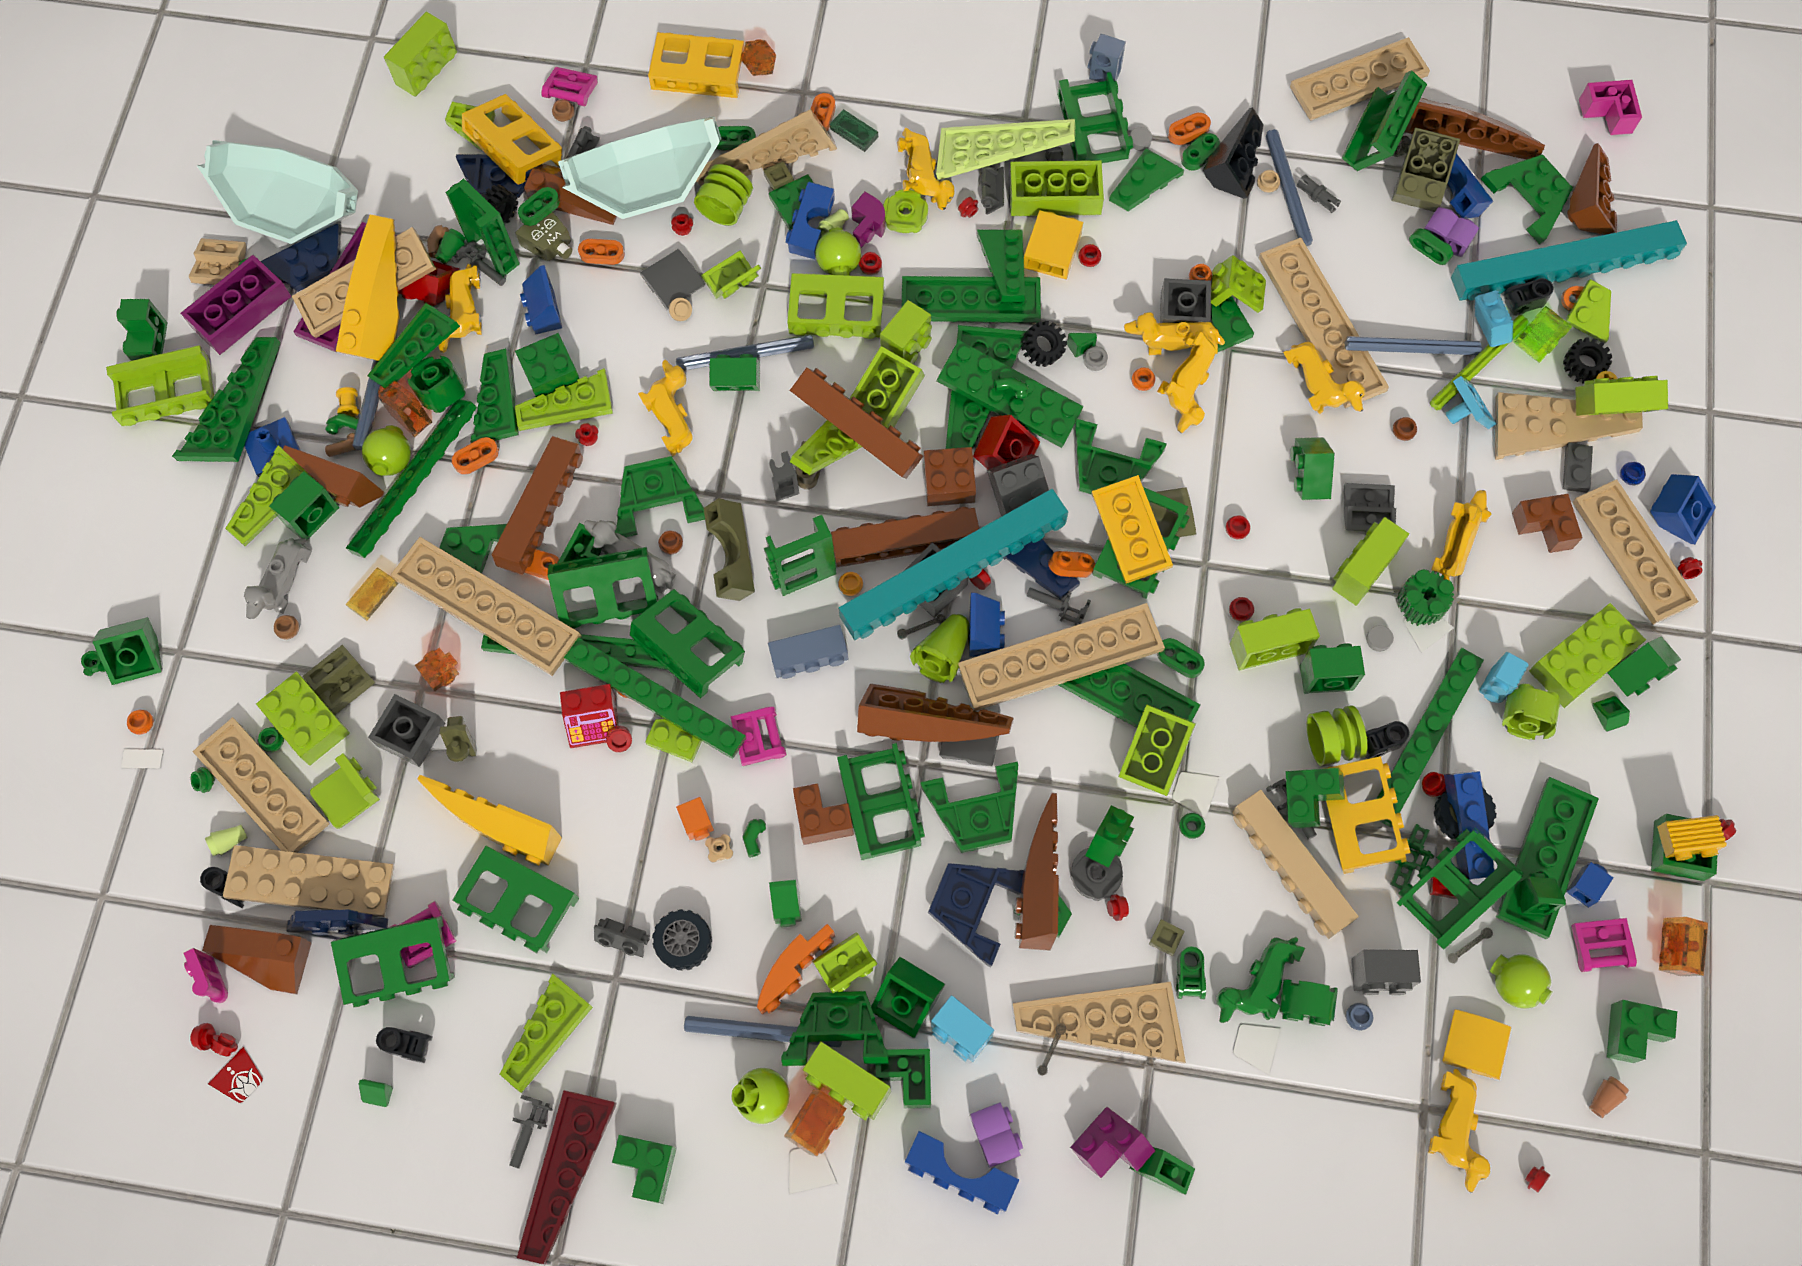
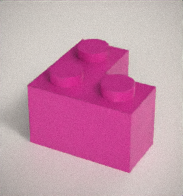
(1614, 101)

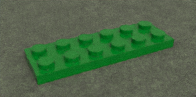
(970, 299)
(1041, 412)
(1127, 692)
(1550, 849)

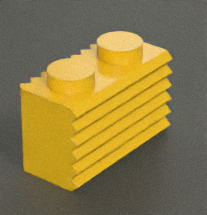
(1692, 836)

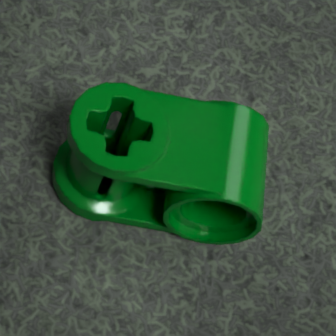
(1191, 976)

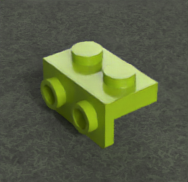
(845, 963)

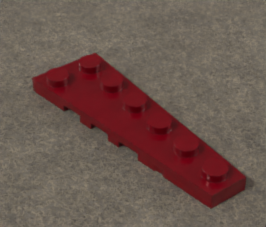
(570, 1150)

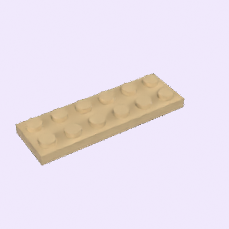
(1357, 78)
(324, 300)
(1635, 552)
(261, 787)
(308, 880)

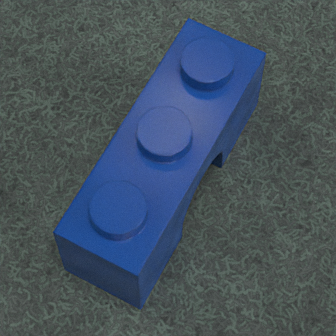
(815, 202)

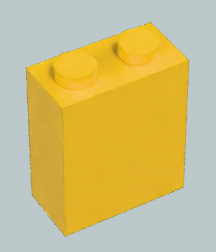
(1053, 244)

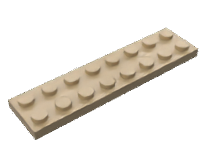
(1320, 315)
(485, 605)
(1060, 657)

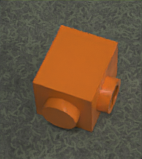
(695, 819)

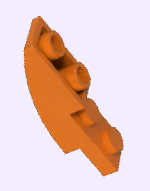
(784, 976)

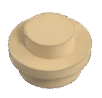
(1268, 181)
(680, 309)

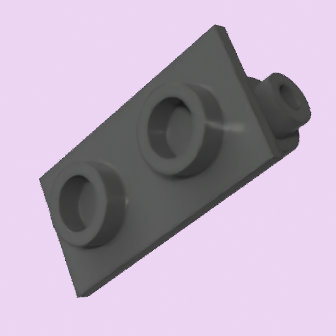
(583, 142)
(993, 189)
(610, 934)

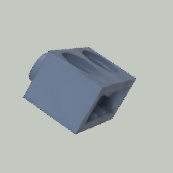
(1106, 57)

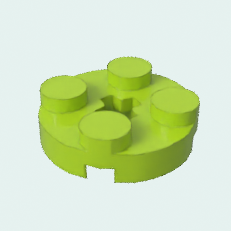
(905, 222)

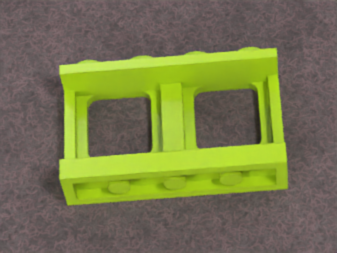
(836, 289)
(161, 373)

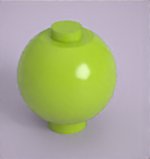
(838, 252)
(386, 451)
(1522, 980)
(761, 1095)

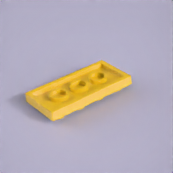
(1132, 529)

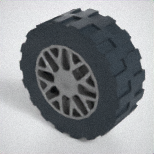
(682, 939)

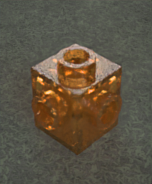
(758, 57)
(438, 668)

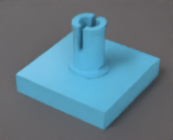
(1472, 404)

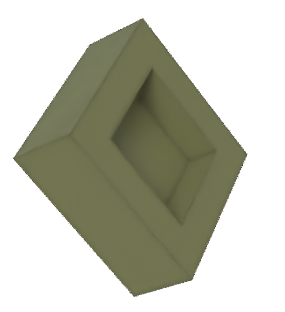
(778, 175)
(1166, 937)

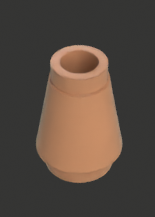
(1608, 1096)

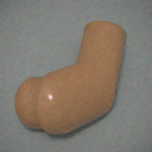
(434, 238)
(340, 447)

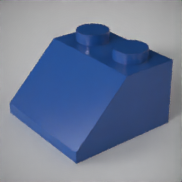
(540, 302)
(1683, 507)
(985, 625)

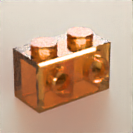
(1683, 946)
(816, 1123)

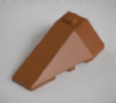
(1592, 196)
(569, 203)
(342, 482)
(264, 956)

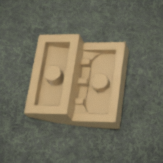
(216, 260)

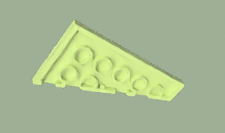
(984, 145)

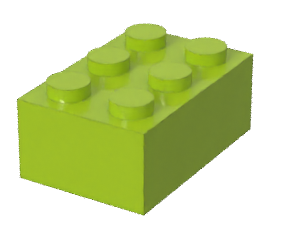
(420, 54)
(888, 386)
(1621, 396)
(1369, 560)
(1274, 638)
(302, 718)
(1157, 750)
(846, 1082)

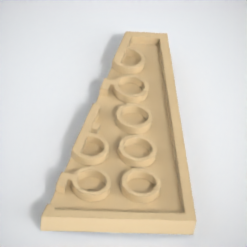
(781, 144)
(1549, 423)
(1123, 1020)

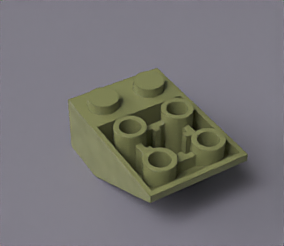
(1426, 170)

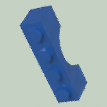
(1468, 194)
(1467, 799)
(993, 1188)

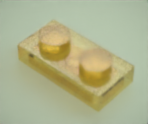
(371, 594)

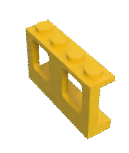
(693, 75)
(498, 141)
(1347, 816)

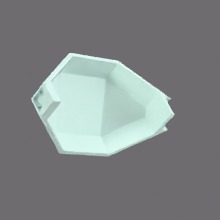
(643, 169)
(277, 190)

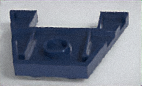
(962, 901)

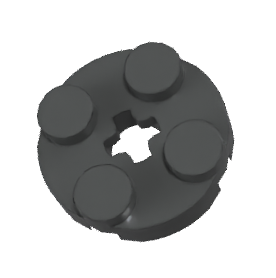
(1096, 888)

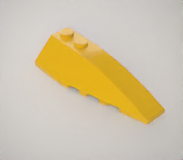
(371, 300)
(499, 823)

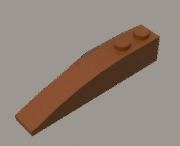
(1473, 129)
(913, 717)
(1040, 886)

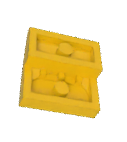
(1477, 1044)

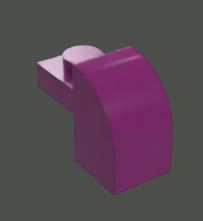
(870, 216)

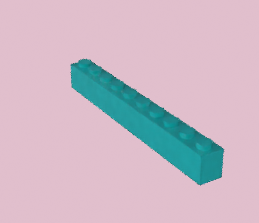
(1570, 259)
(953, 564)

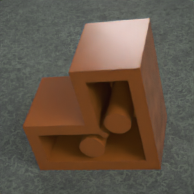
(1553, 517)
(820, 823)

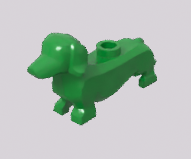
(1264, 983)

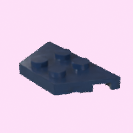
(483, 173)
(307, 260)
(334, 920)

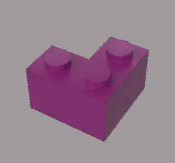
(1110, 1139)

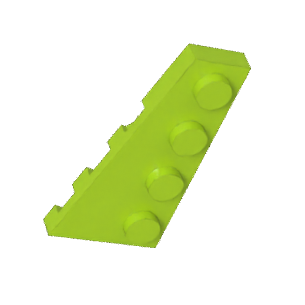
(575, 402)
(255, 512)
(552, 1023)

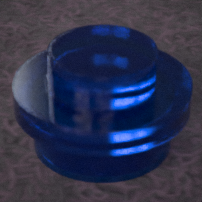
(1633, 473)

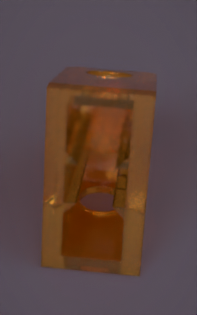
(396, 400)

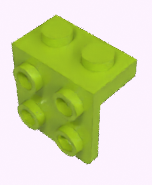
(728, 274)
(1240, 280)
(345, 792)

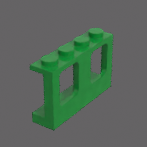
(1384, 122)
(1085, 126)
(482, 221)
(821, 559)
(1107, 563)
(600, 574)
(675, 649)
(866, 807)
(521, 884)
(1472, 898)
(387, 945)

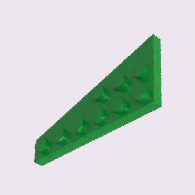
(231, 412)
(965, 415)

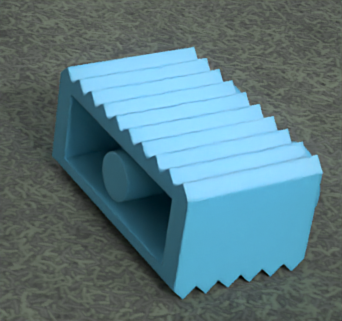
(1494, 318)
(1503, 678)

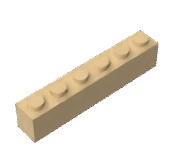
(1294, 864)

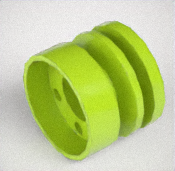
(723, 194)
(1336, 735)

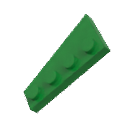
(1005, 261)
(416, 341)
(496, 399)

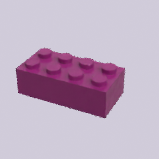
(236, 304)

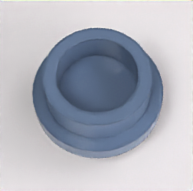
(1359, 1016)

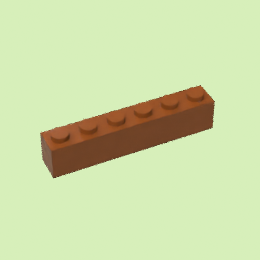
(857, 423)
(537, 505)
(901, 537)

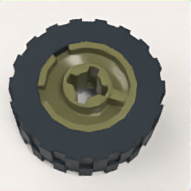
(1447, 818)

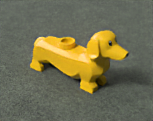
(921, 168)
(462, 304)
(1169, 335)
(1187, 379)
(1320, 381)
(662, 403)
(1461, 535)
(1455, 1130)

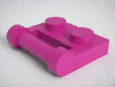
(571, 81)
(752, 749)
(1601, 936)
(417, 953)
(206, 975)

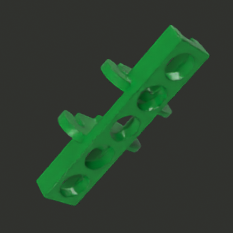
(1417, 845)

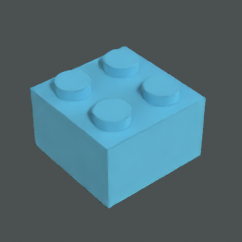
(961, 1029)

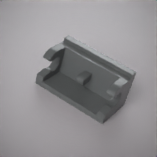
(784, 478)

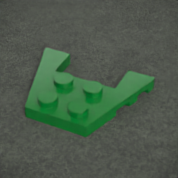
(1540, 186)
(1102, 467)
(651, 486)
(471, 543)
(981, 819)
(836, 1018)

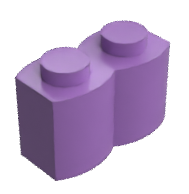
(1452, 230)
(995, 1134)

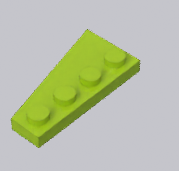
(823, 449)

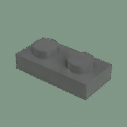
(1577, 467)

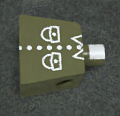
(546, 238)

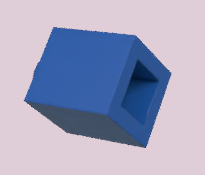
(1590, 884)

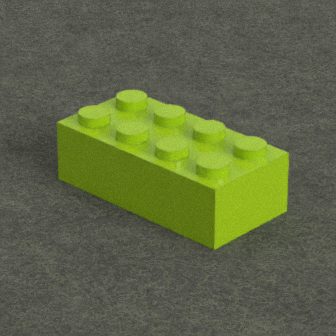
(1056, 187)
(1587, 654)

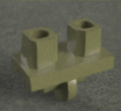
(457, 739)

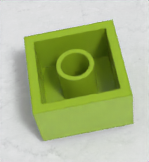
(907, 332)

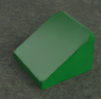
(1080, 342)
(1611, 713)
(375, 1092)

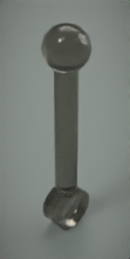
(902, 633)
(1486, 933)
(1060, 1030)

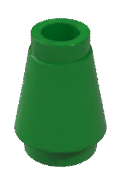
(450, 244)

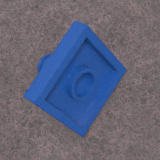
(264, 440)

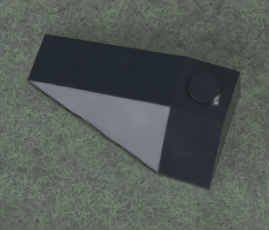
(1233, 160)

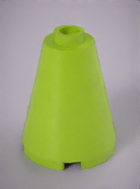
(942, 649)

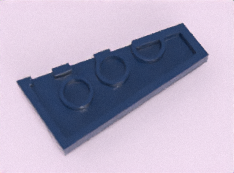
(1034, 561)

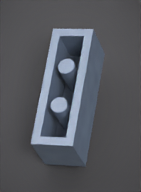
(808, 652)

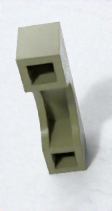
(726, 523)

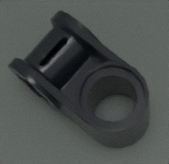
(1525, 296)
(1380, 742)
(206, 881)
(409, 1044)

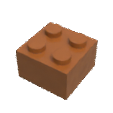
(949, 476)

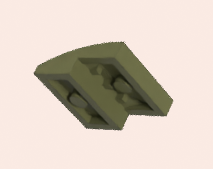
(1166, 519)
(338, 679)

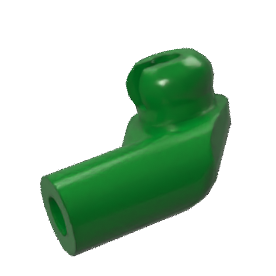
(1012, 383)
(339, 421)
(750, 835)

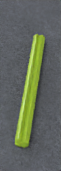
(1475, 366)

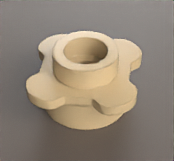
(724, 853)

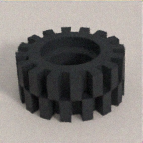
(502, 201)
(1054, 338)
(1592, 350)

